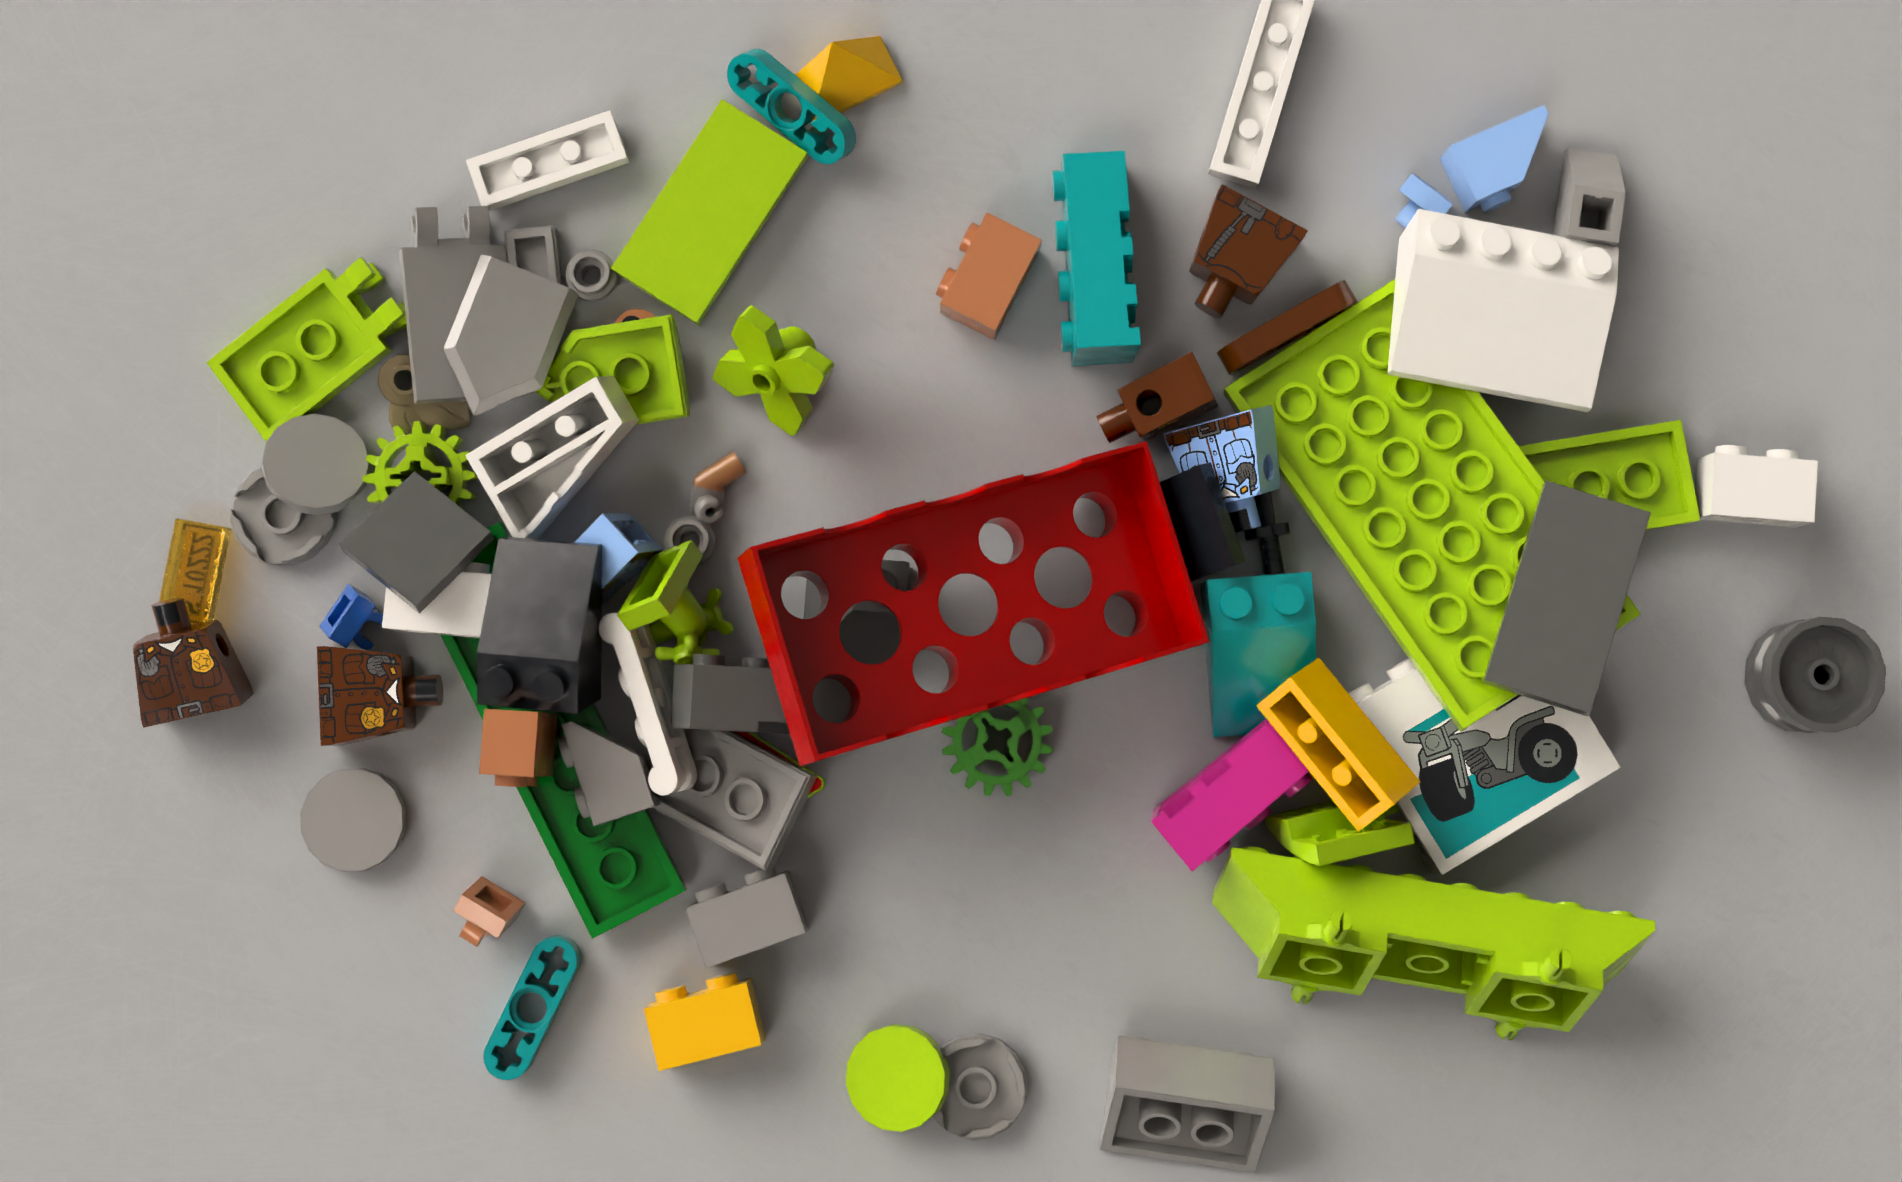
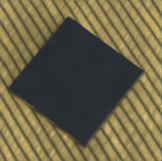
(1201, 522)

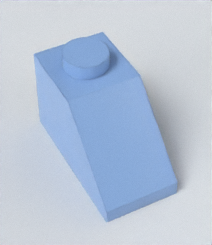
(1493, 161)

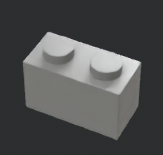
(746, 917)

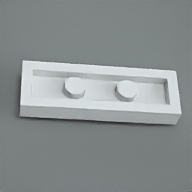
(547, 161)

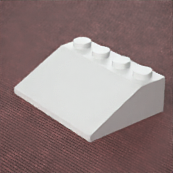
(1501, 310)

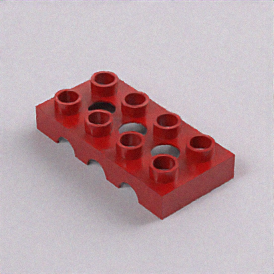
(1131, 560)

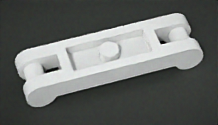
(647, 685)

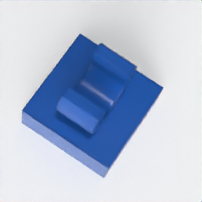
(348, 616)

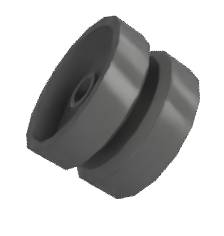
(1815, 675)

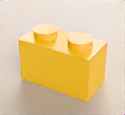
(704, 1022)

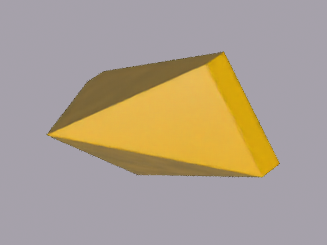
(851, 72)

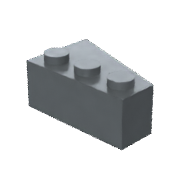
(743, 697)

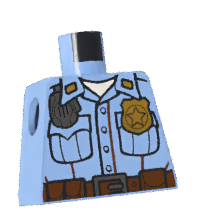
(1241, 455)
(624, 549)

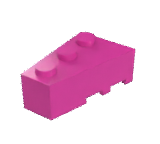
(1229, 795)

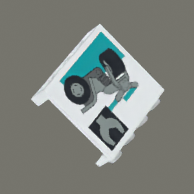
(1489, 776)

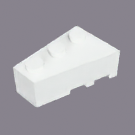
(552, 454)

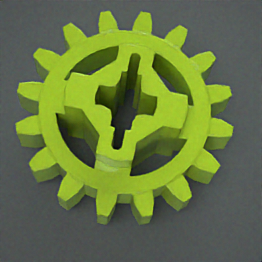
(420, 455)

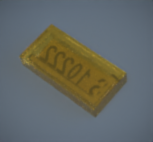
(196, 567)

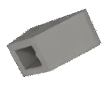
(1590, 198)
(609, 774)

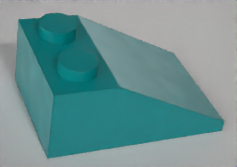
(1258, 639)

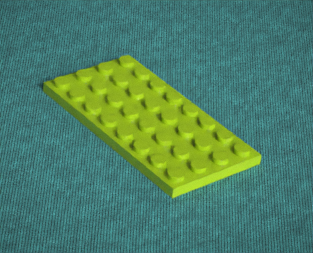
(1408, 491)

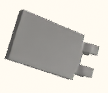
(434, 286)

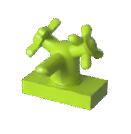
(664, 595)

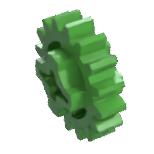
(977, 754)

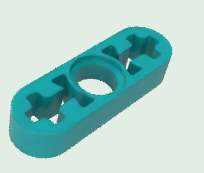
(770, 107)
(527, 1048)

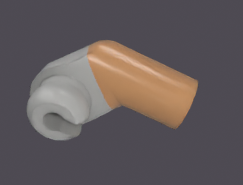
(709, 488)

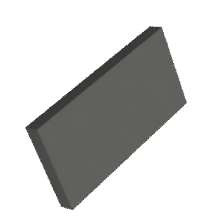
(1566, 598)

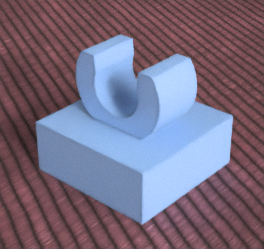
(1421, 197)

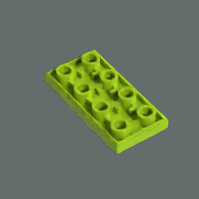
(710, 212)

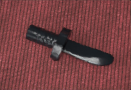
(1268, 535)

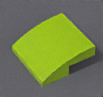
(1326, 836)

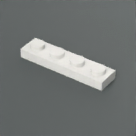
(1260, 90)

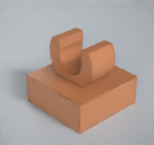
(487, 910)

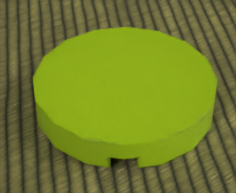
(897, 1077)

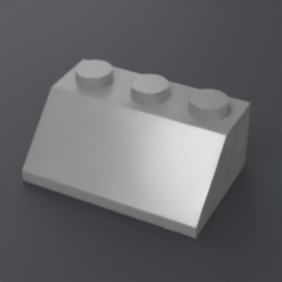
(1188, 1104)

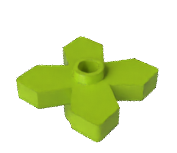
(776, 365)

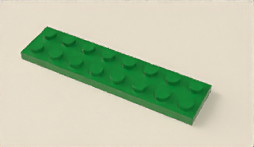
(609, 867)

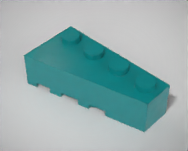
(1097, 259)

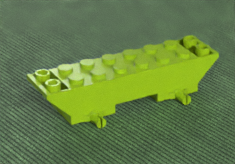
(1348, 924)

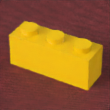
(1338, 744)

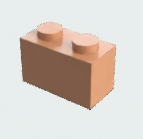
(988, 275)
(518, 746)

